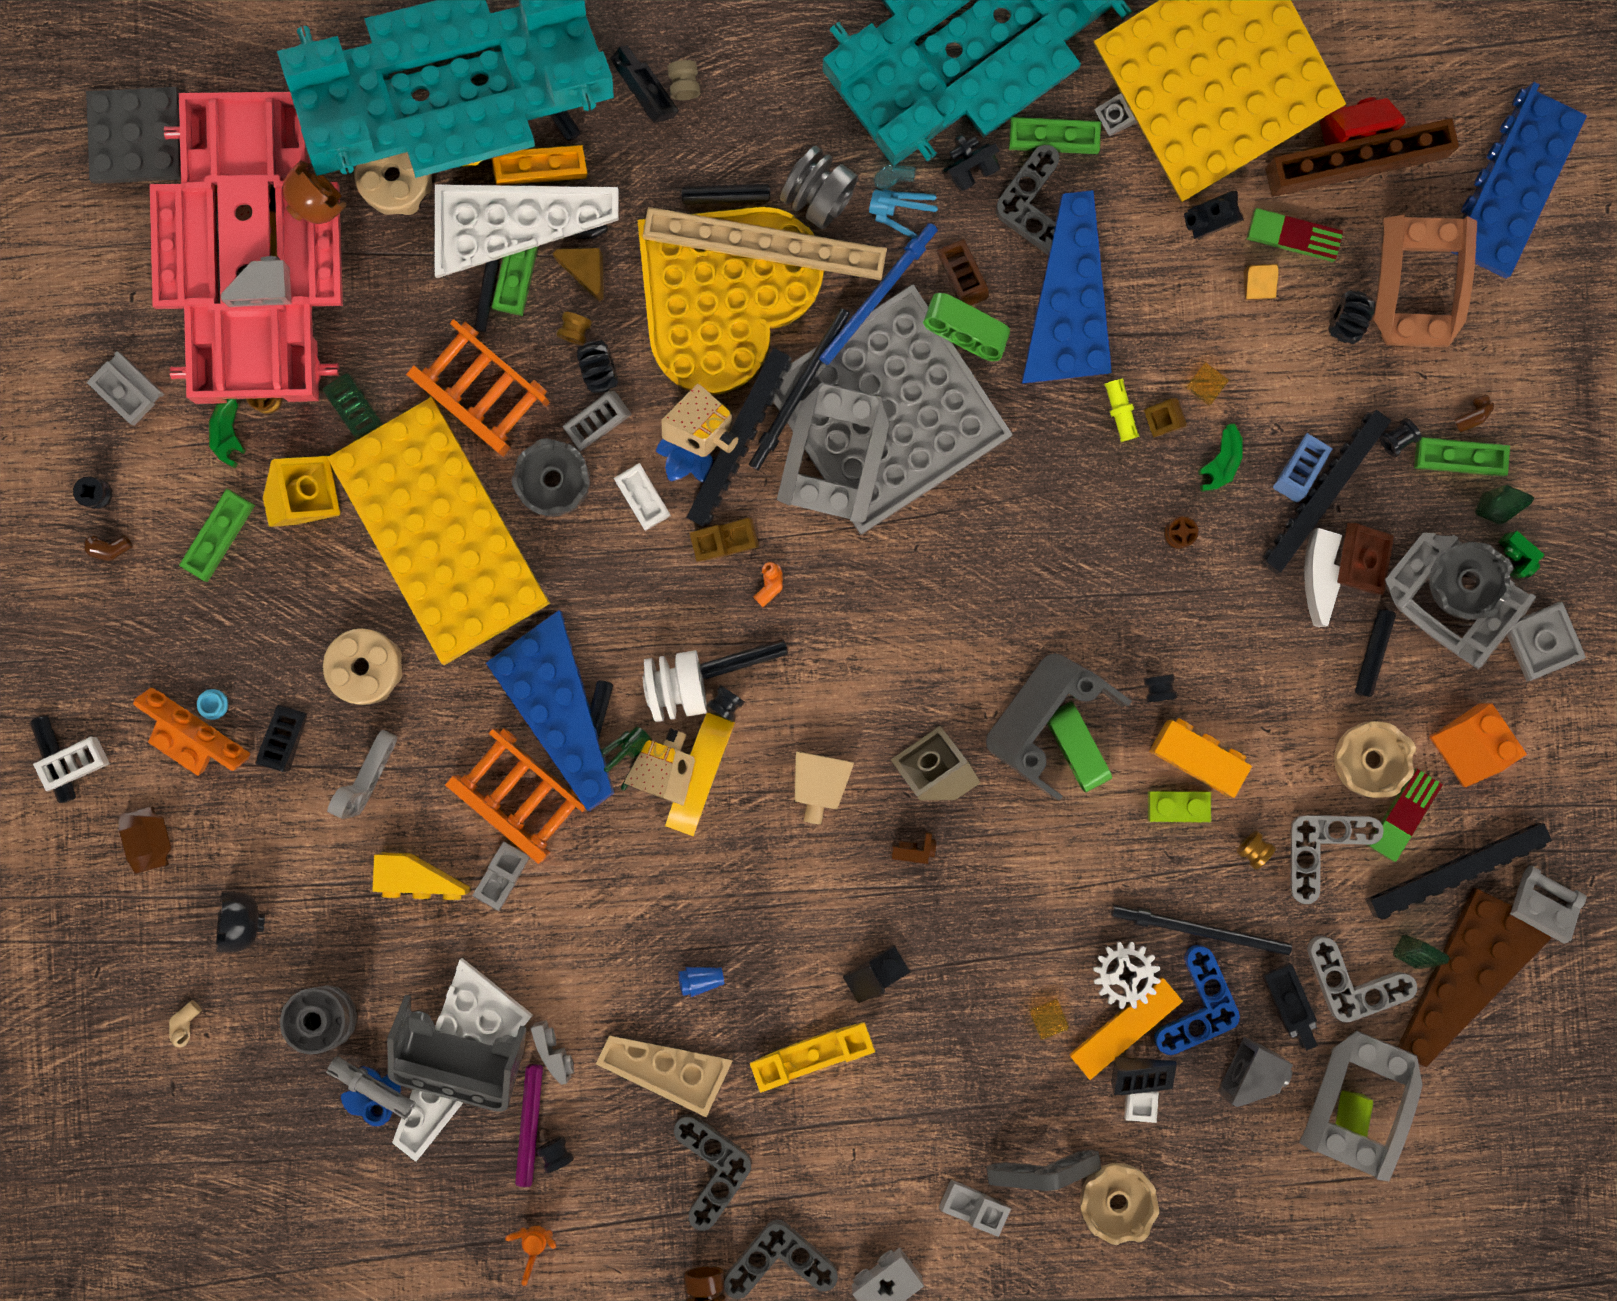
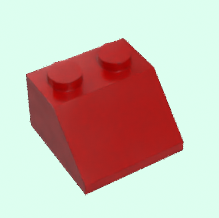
(1361, 120)

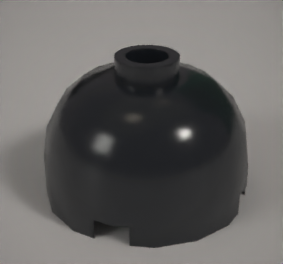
(237, 922)

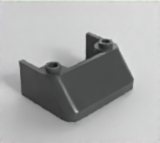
(1032, 708)
(452, 1064)

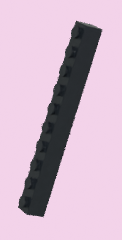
(745, 429)
(1326, 491)
(1459, 869)

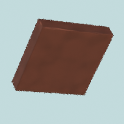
(1365, 558)

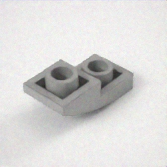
(1115, 115)
(556, 1060)

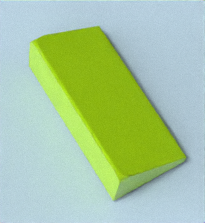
(1354, 1112)

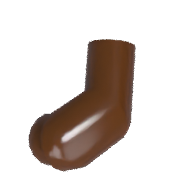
(1476, 417)
(106, 551)

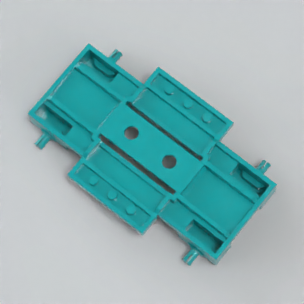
(903, 88)
(358, 118)

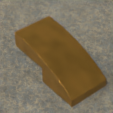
(724, 540)

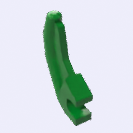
(222, 434)
(1226, 463)

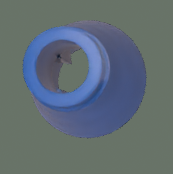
(699, 980)

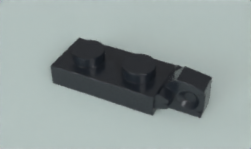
(644, 85)
(1292, 1004)

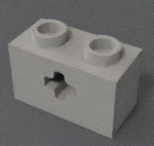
(891, 1267)

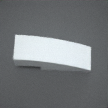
(1321, 575)

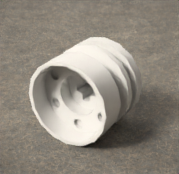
(675, 686)

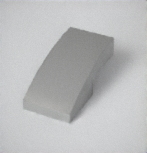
(501, 876)
(974, 1207)

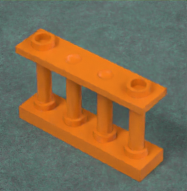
(451, 396)
(489, 806)

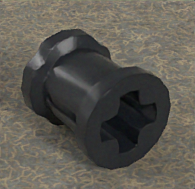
(1408, 430)

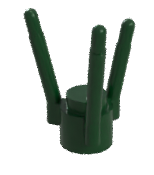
(631, 745)

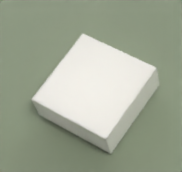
(1141, 1107)

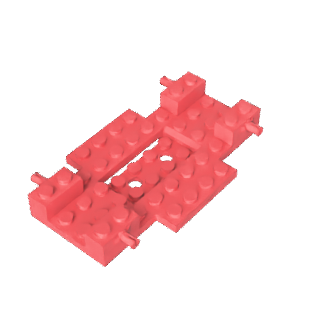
(248, 350)

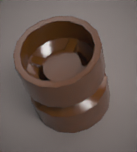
(704, 1283)

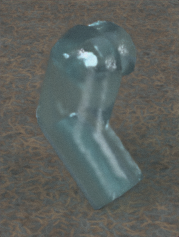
(892, 174)

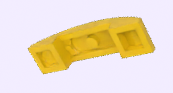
(707, 754)
(811, 1055)

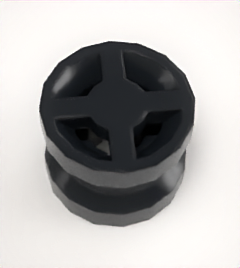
(99, 495)
(1160, 688)
(726, 703)
(554, 1154)

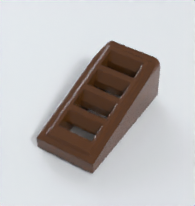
(971, 291)

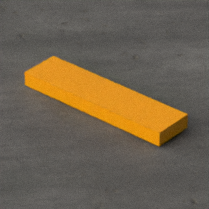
(1124, 1029)

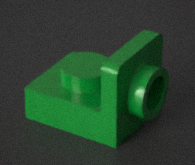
(1521, 550)

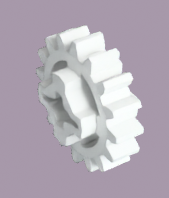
(1140, 972)

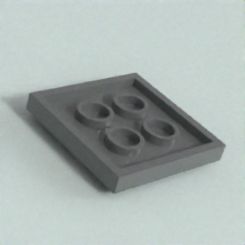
(129, 136)

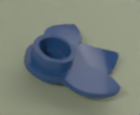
(682, 462)
(361, 1105)

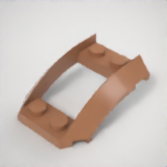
(1424, 234)

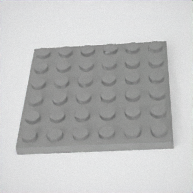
(929, 397)

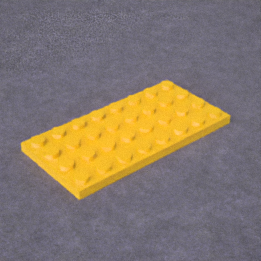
(438, 531)

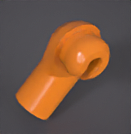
(772, 583)

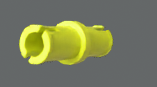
(1121, 410)

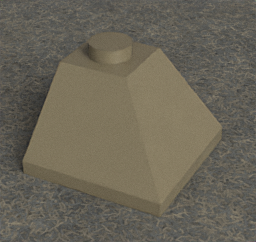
(936, 768)

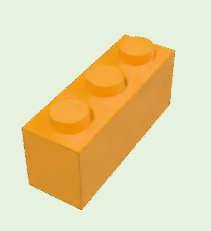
(1201, 757)

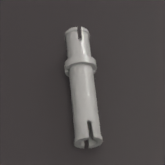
(361, 1081)

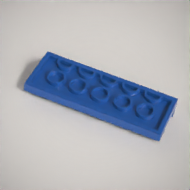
(1520, 177)

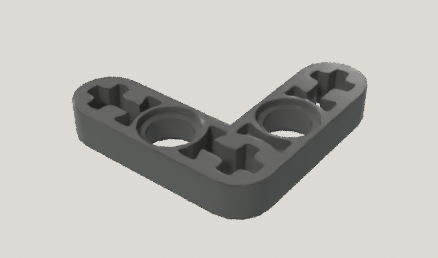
(1025, 210)
(720, 1161)
(1045, 1177)
(784, 1251)

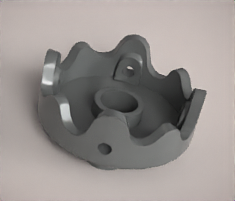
(530, 475)
(1491, 586)

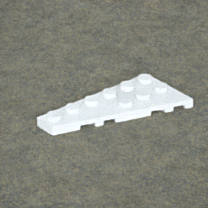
(496, 221)
(472, 1011)

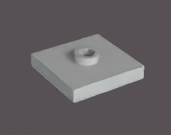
(1545, 641)

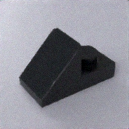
(876, 974)

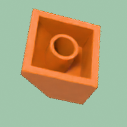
(1478, 744)

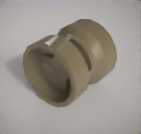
(684, 80)

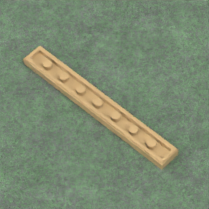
(764, 243)

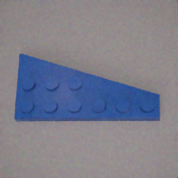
(1071, 313)
(551, 697)

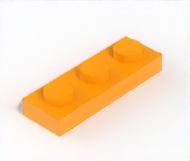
(540, 165)

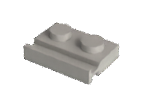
(125, 388)

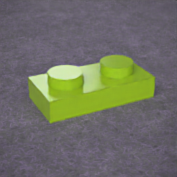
(1179, 806)

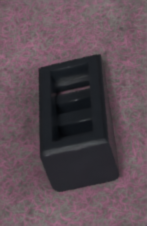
(263, 757)
(1126, 1067)

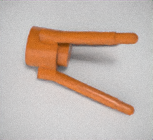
(533, 1243)

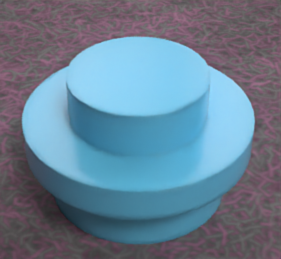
(212, 704)

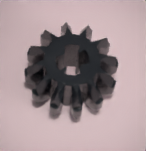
(1351, 317)
(597, 366)

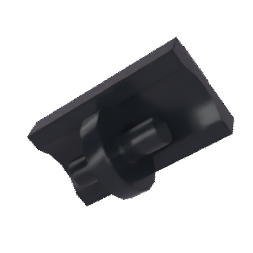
(983, 157)
(1214, 215)

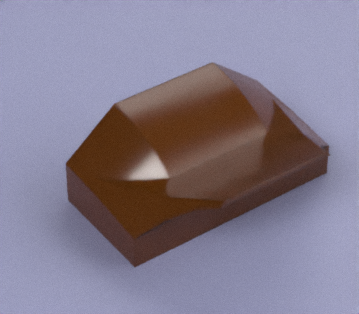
(144, 839)

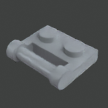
(1542, 911)

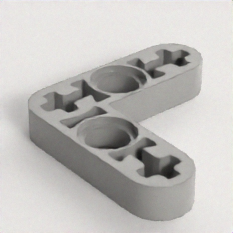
(352, 799)
(1322, 836)
(1355, 995)

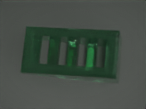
(338, 386)
(1502, 504)
(1419, 953)

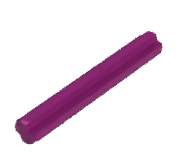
(529, 1125)

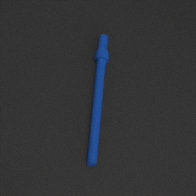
(913, 251)

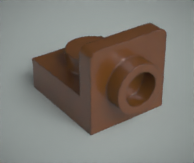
(909, 852)

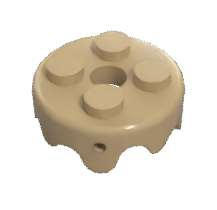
(395, 196)
(383, 671)
(1395, 762)
(1123, 1224)

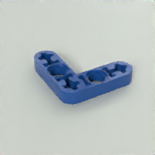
(1212, 1006)

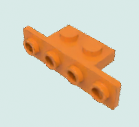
(186, 736)

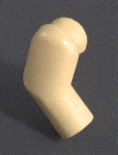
(180, 1024)

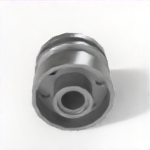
(823, 190)
(300, 1022)

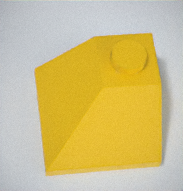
(300, 491)

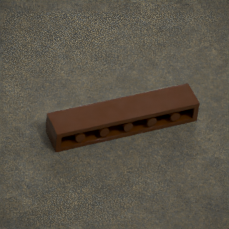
(1362, 157)

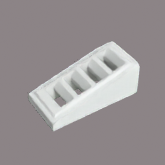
(96, 750)

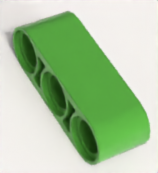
(966, 327)
(1078, 747)

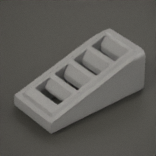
(617, 404)

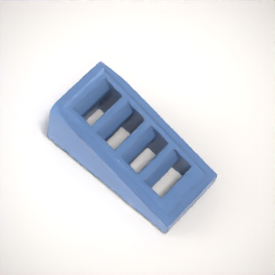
(1291, 483)

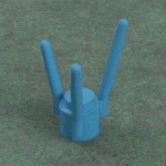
(885, 202)

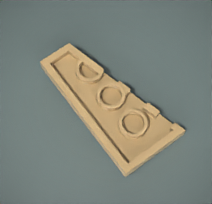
(673, 1073)

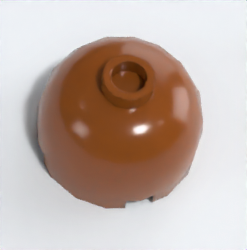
(311, 195)

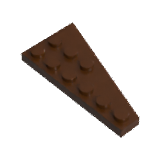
(1484, 956)

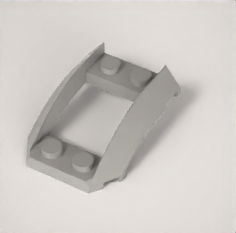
(823, 494)
(1483, 635)
(1345, 1144)

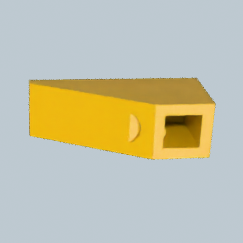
(409, 874)

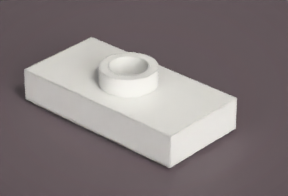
(642, 496)

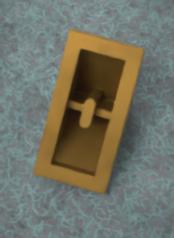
(585, 267)

